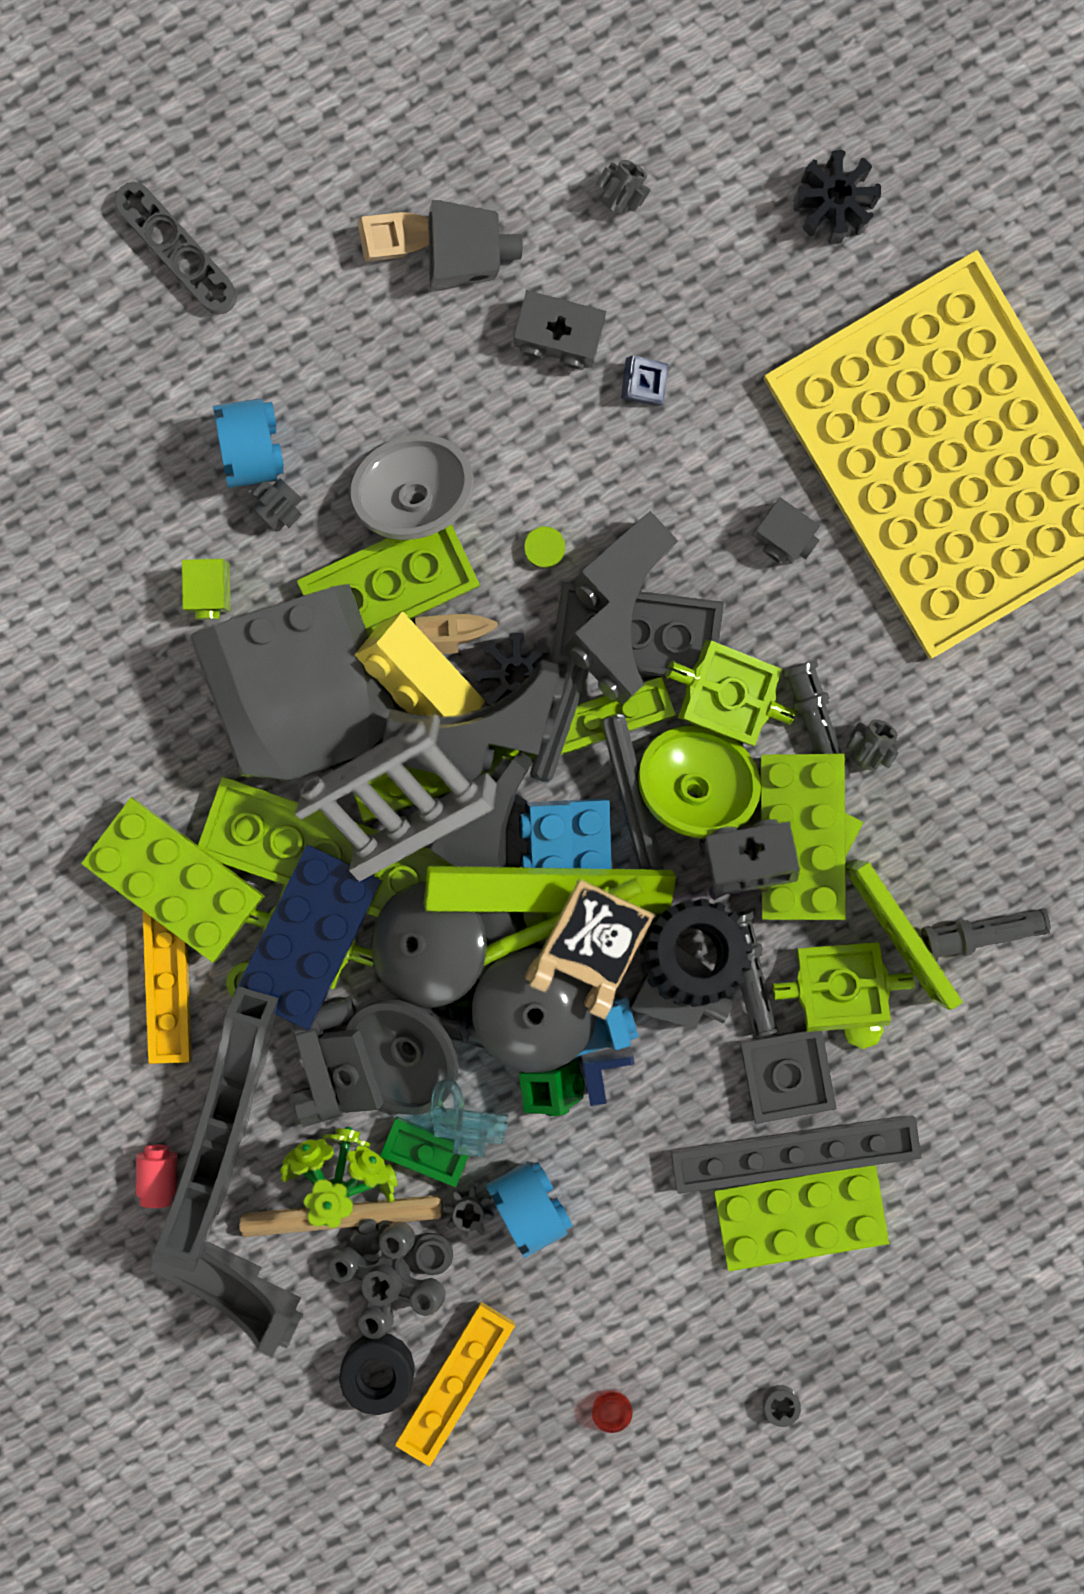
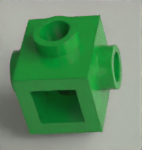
(552, 1090)

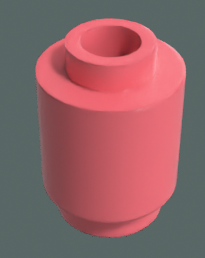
(156, 1176)

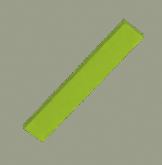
(535, 888)

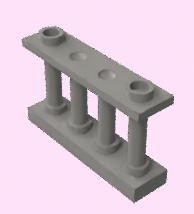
(402, 834)

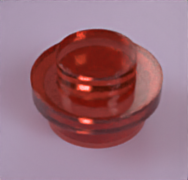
(612, 1411)

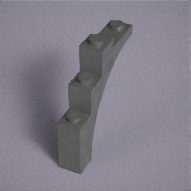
(484, 845)
(220, 1129)

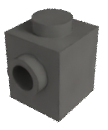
(787, 533)

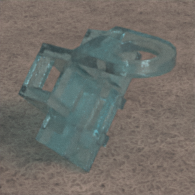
(468, 1128)

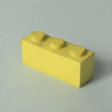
(416, 670)

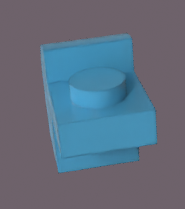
(614, 1030)

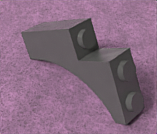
(611, 588)
(513, 722)
(235, 1289)

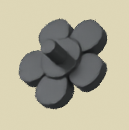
(368, 1235)

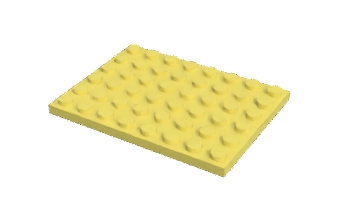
(945, 451)

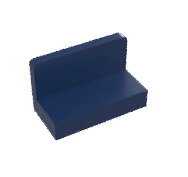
(601, 1060)

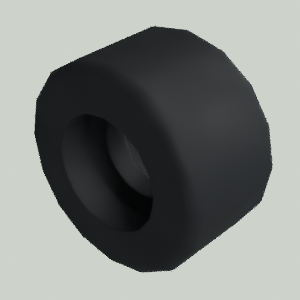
(377, 1400)

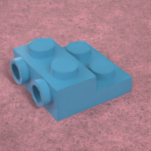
(567, 834)

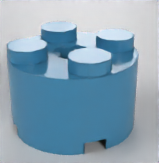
(246, 442)
(527, 1208)

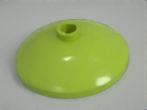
(701, 763)

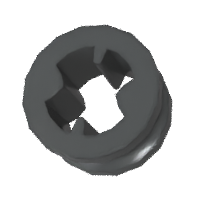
(783, 1419)

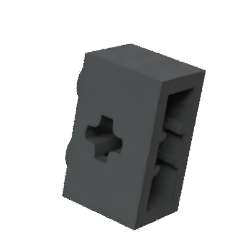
(543, 314)
(735, 872)

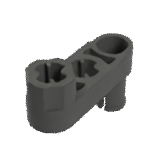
(320, 1100)

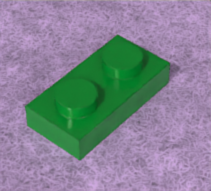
(422, 1152)

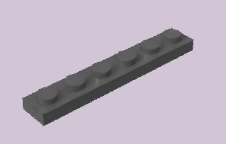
(796, 1154)

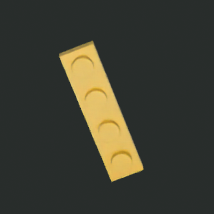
(166, 994)
(455, 1384)

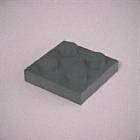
(787, 1075)

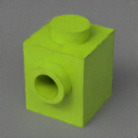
(206, 587)

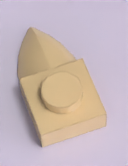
(392, 235)
(454, 629)

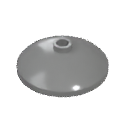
(407, 473)

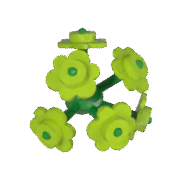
(331, 1196)

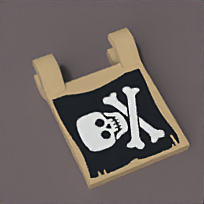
(592, 943)

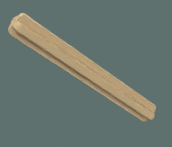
(297, 1219)

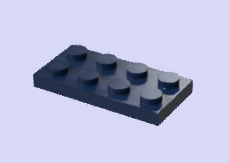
(309, 935)

